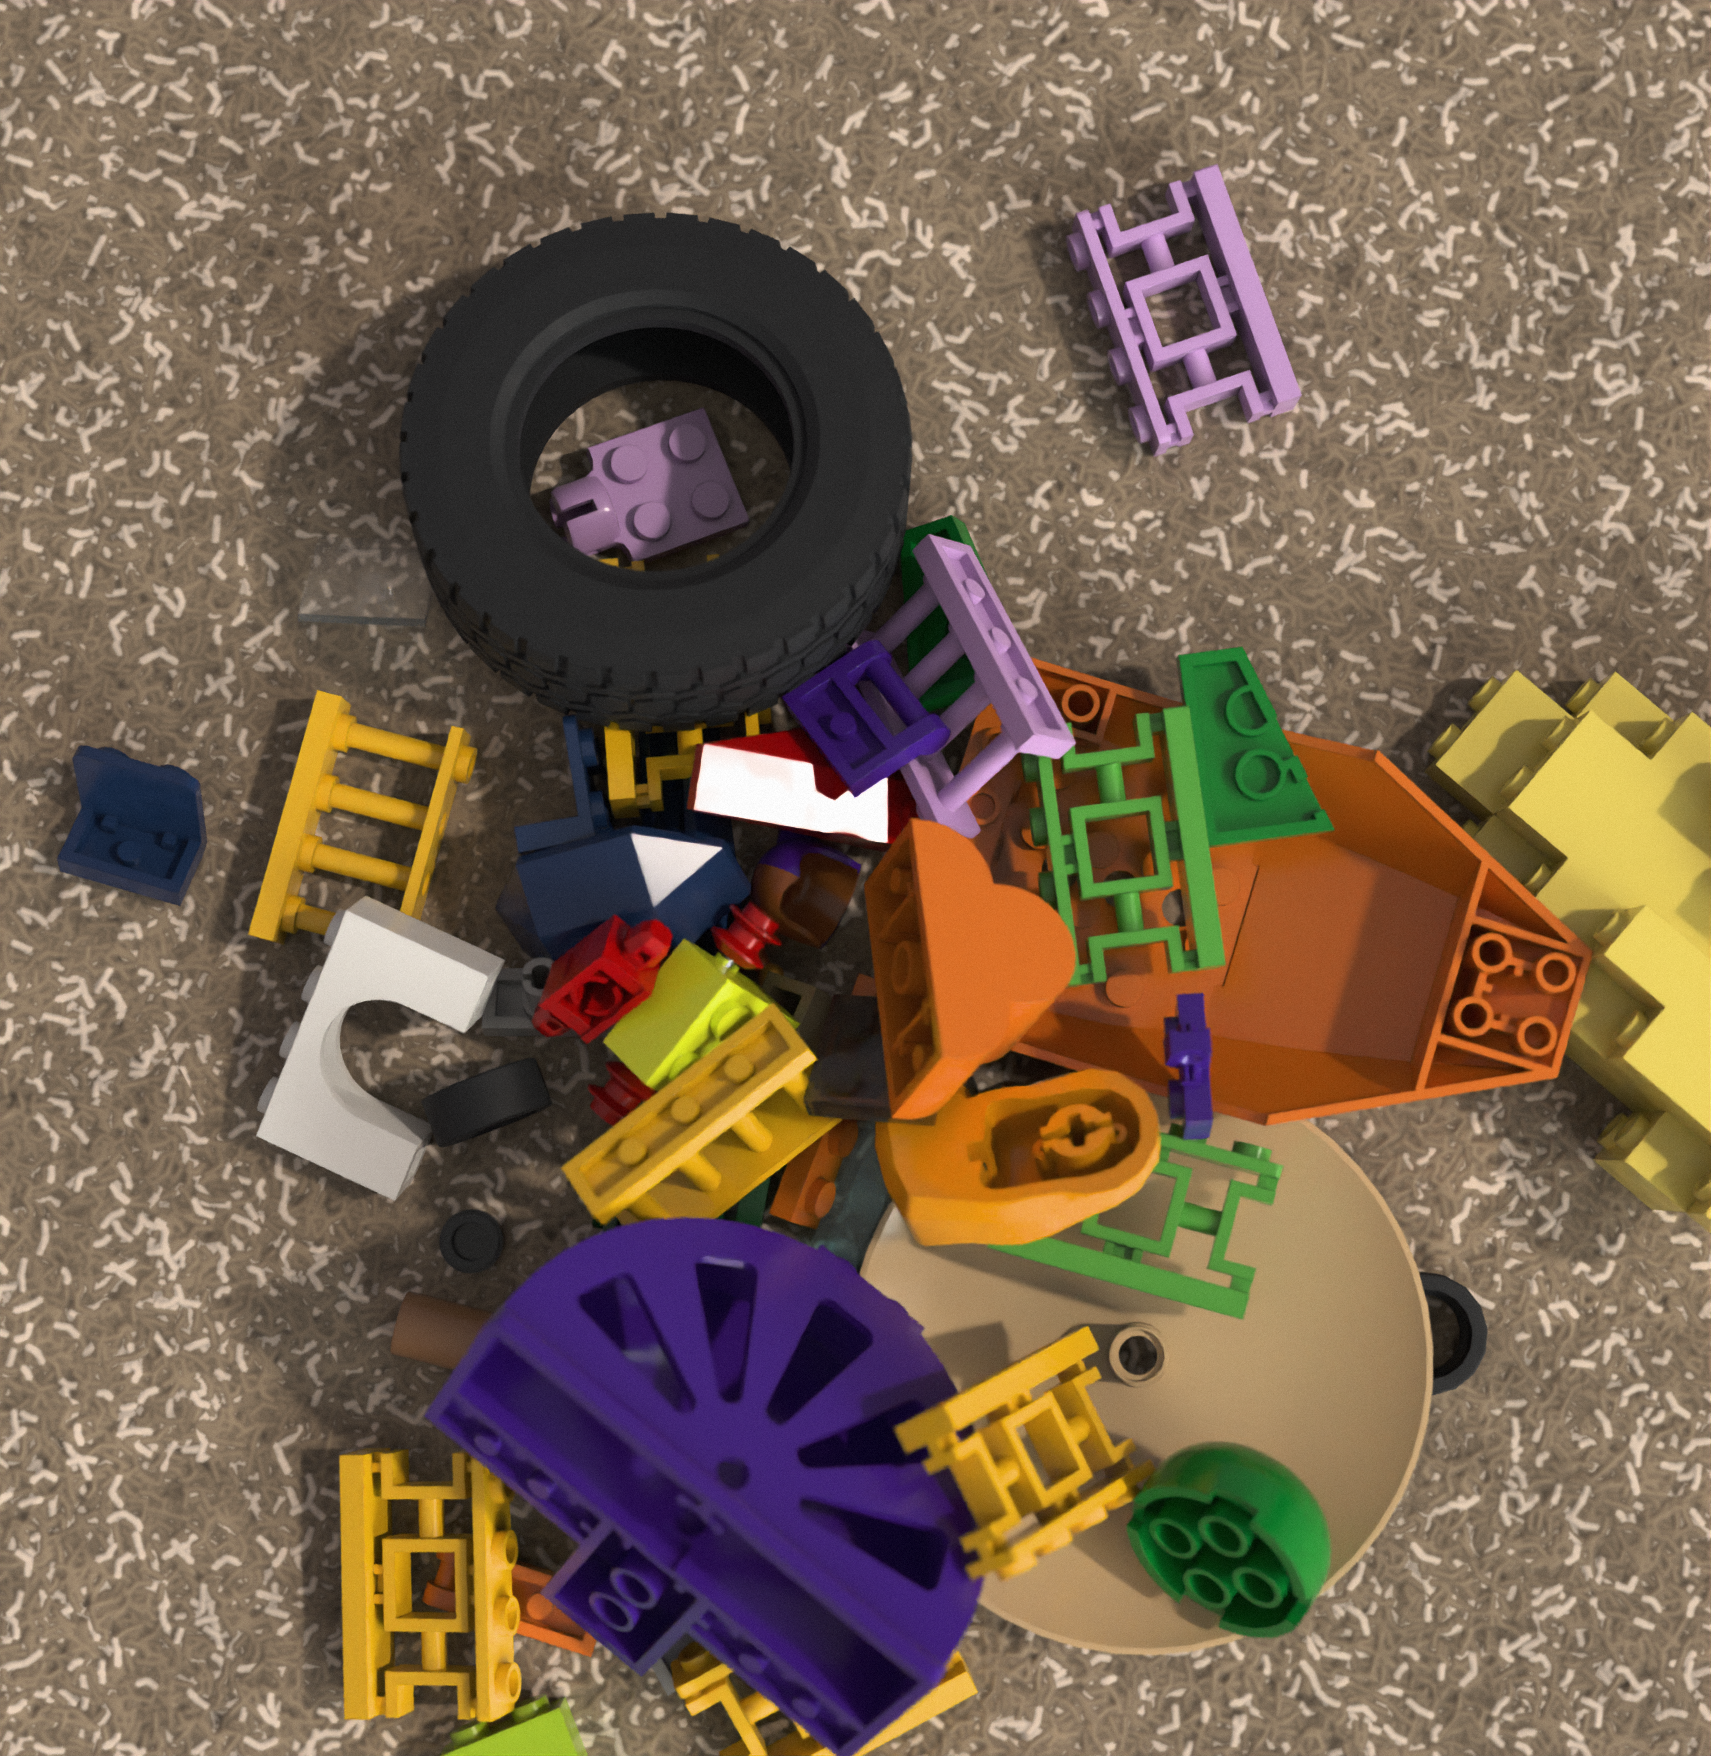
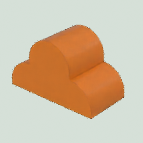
(955, 964)

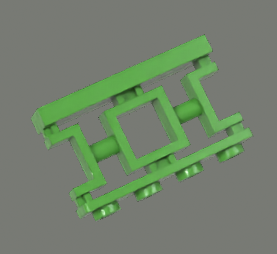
(1178, 841)
(1123, 1251)

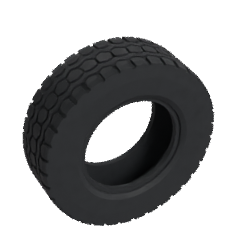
(625, 310)

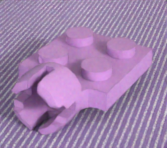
(651, 492)

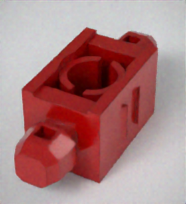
(602, 978)

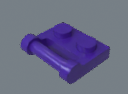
(850, 731)

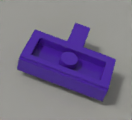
(1189, 1050)

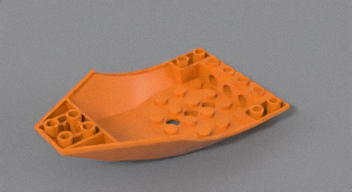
(1353, 956)

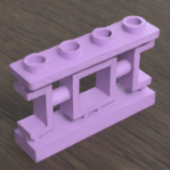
(1232, 295)

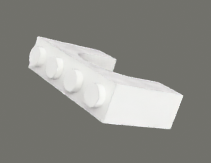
(315, 1101)

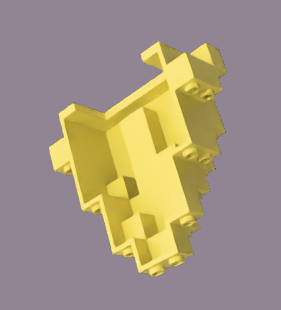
(1615, 839)

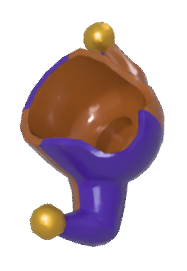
(804, 890)

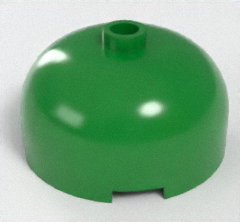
(1233, 1536)

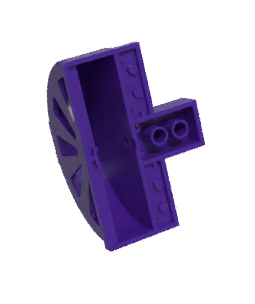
(731, 1463)

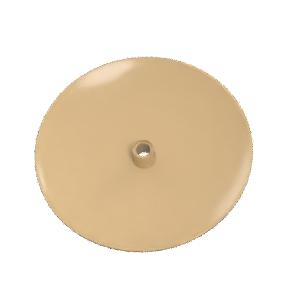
(1316, 1374)

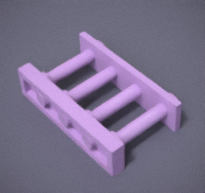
(1001, 678)

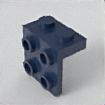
(592, 807)
(135, 825)

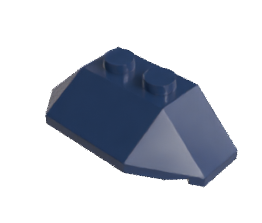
(629, 872)

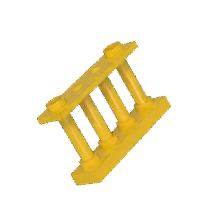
(317, 790)
(692, 1113)

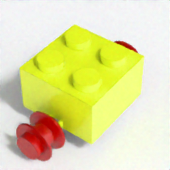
(690, 1012)

